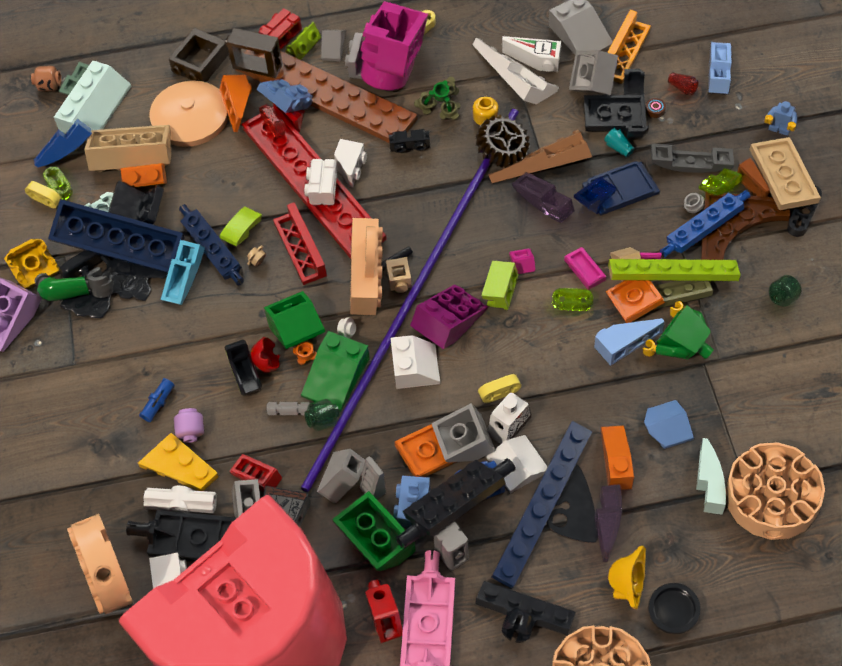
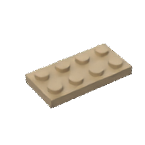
(784, 173)

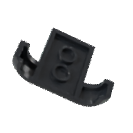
(619, 111)

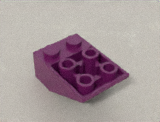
(447, 315)

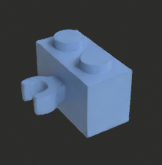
(409, 491)

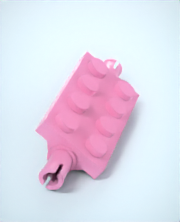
(428, 617)

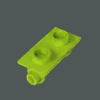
(304, 42)

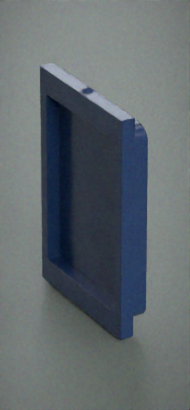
(631, 185)

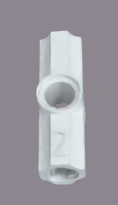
(180, 500)

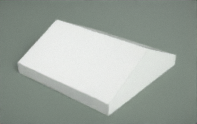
(525, 458)

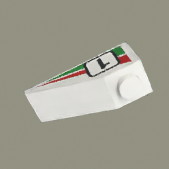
(537, 53)

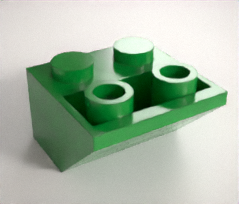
(294, 320)

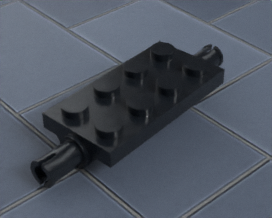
(452, 499)
(181, 532)

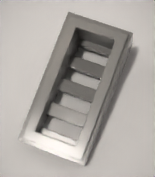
(372, 479)

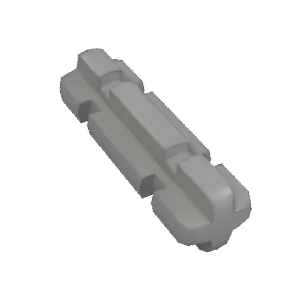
(286, 408)

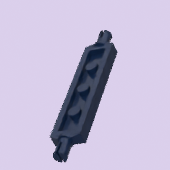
(214, 247)

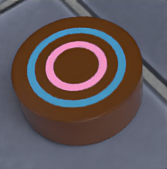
(655, 108)

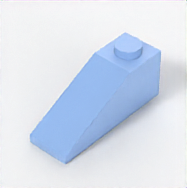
(625, 338)

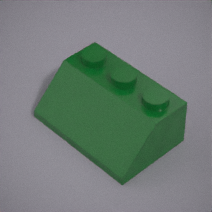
(373, 532)

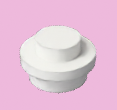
(346, 327)

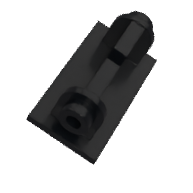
(400, 143)

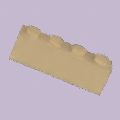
(128, 147)

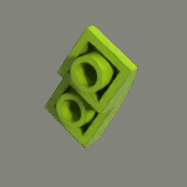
(238, 227)

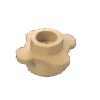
(256, 256)

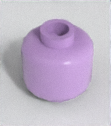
(188, 425)

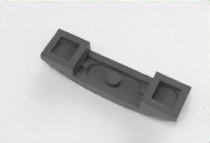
(692, 161)

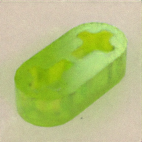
(60, 181)
(572, 299)

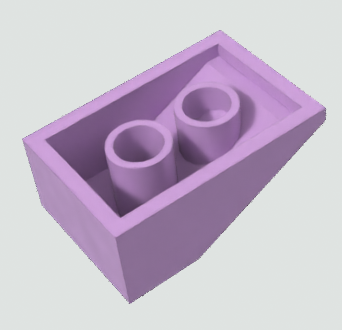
(16, 310)

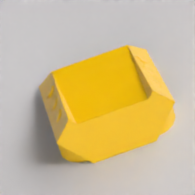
(29, 261)

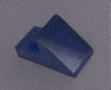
(595, 194)

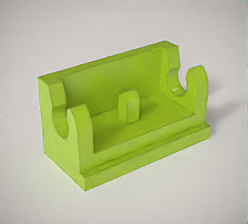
(500, 284)

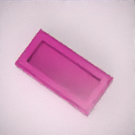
(585, 268)

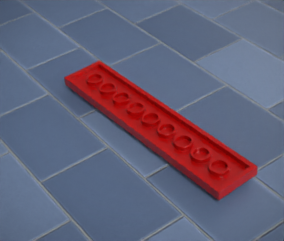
(291, 158)

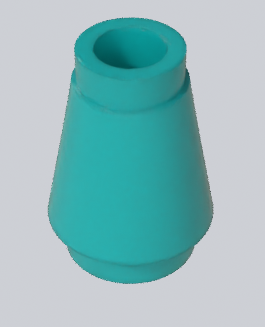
(616, 140)

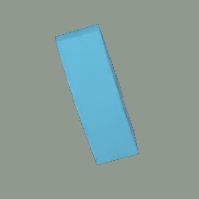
(182, 272)

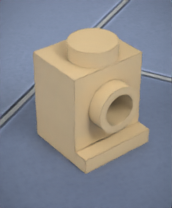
(400, 277)

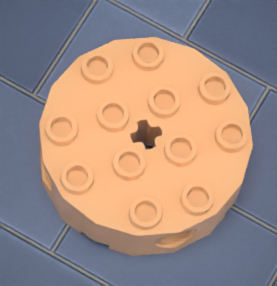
(774, 491)
(99, 564)
(600, 648)

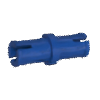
(149, 412)

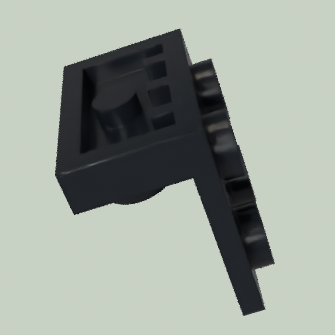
(136, 204)

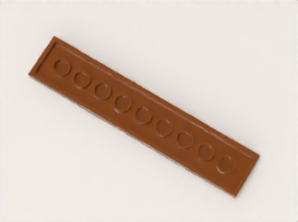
(342, 98)

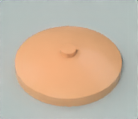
(192, 111)

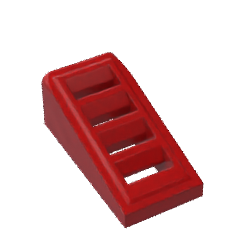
(270, 475)

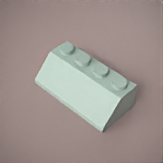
(93, 98)

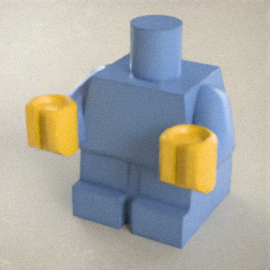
(782, 118)

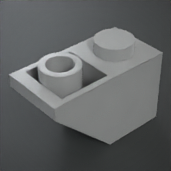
(341, 474)

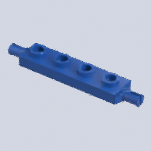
(704, 223)

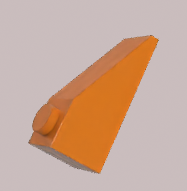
(235, 94)
(617, 457)

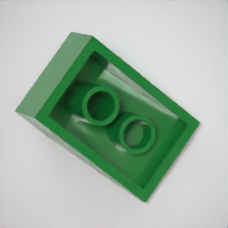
(336, 369)

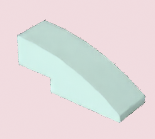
(711, 479)

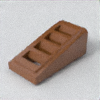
(753, 179)

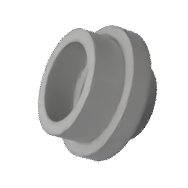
(694, 203)

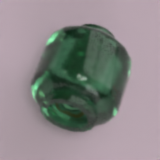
(785, 290)
(321, 414)

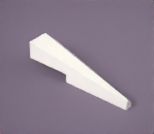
(520, 78)

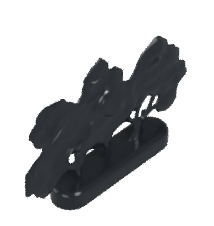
(128, 278)

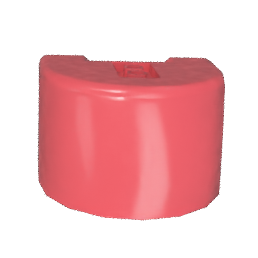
(245, 602)

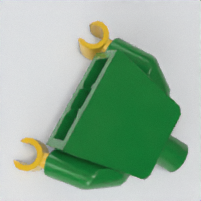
(682, 336)

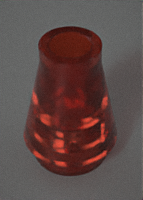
(684, 83)

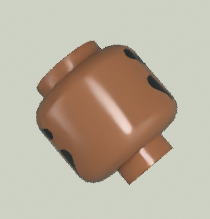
(46, 78)

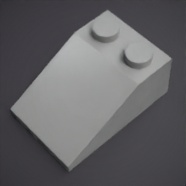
(579, 26)

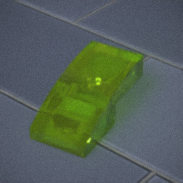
(721, 183)

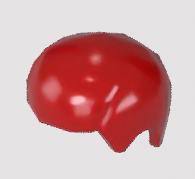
(263, 355)

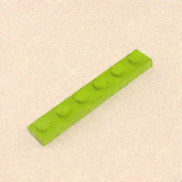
(674, 270)

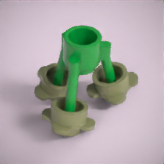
(440, 92)

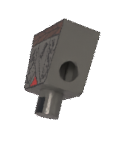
(292, 502)

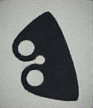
(581, 512)

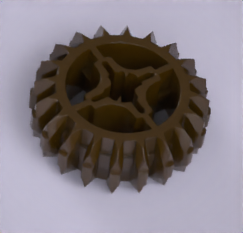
(497, 146)

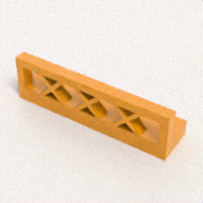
(623, 37)

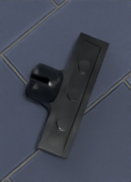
(523, 612)

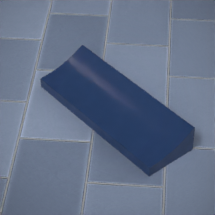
(114, 236)

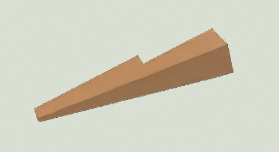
(558, 153)

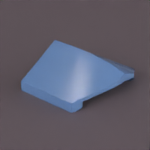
(668, 424)

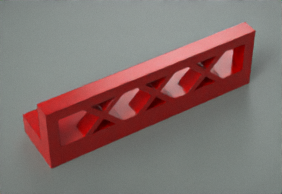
(306, 240)

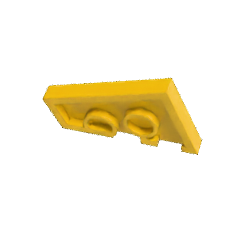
(180, 463)

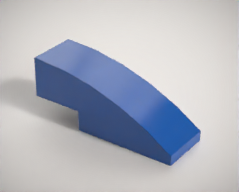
(63, 144)

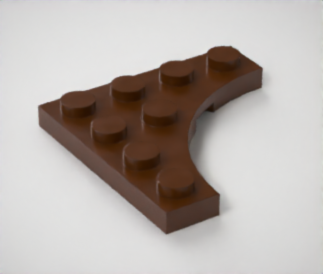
(755, 211)

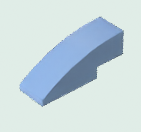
(719, 68)

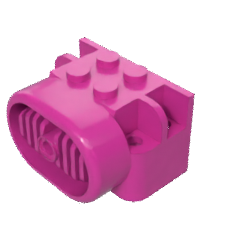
(391, 46)

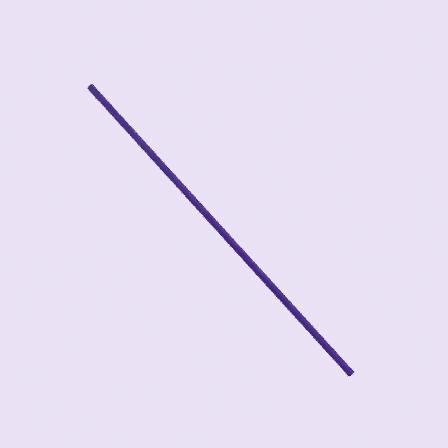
(331, 441)

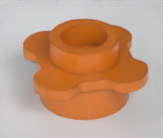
(302, 348)

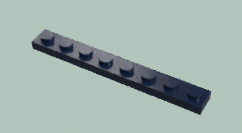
(541, 505)

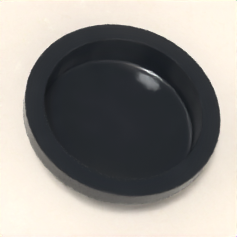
(674, 608)

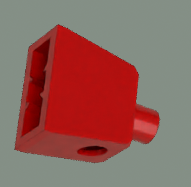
(383, 611)

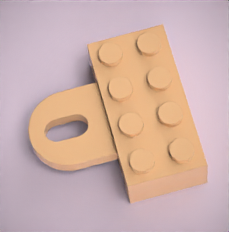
(366, 266)

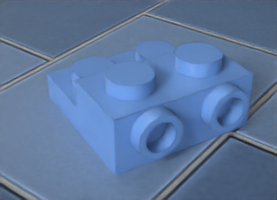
(285, 96)

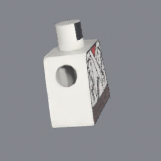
(511, 415)

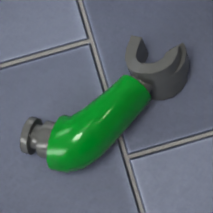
(59, 289)

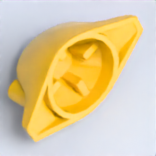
(627, 577)

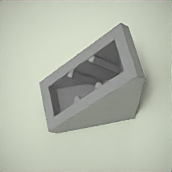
(332, 44)

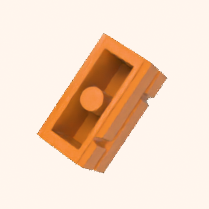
(144, 175)

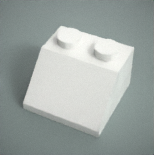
(414, 362)

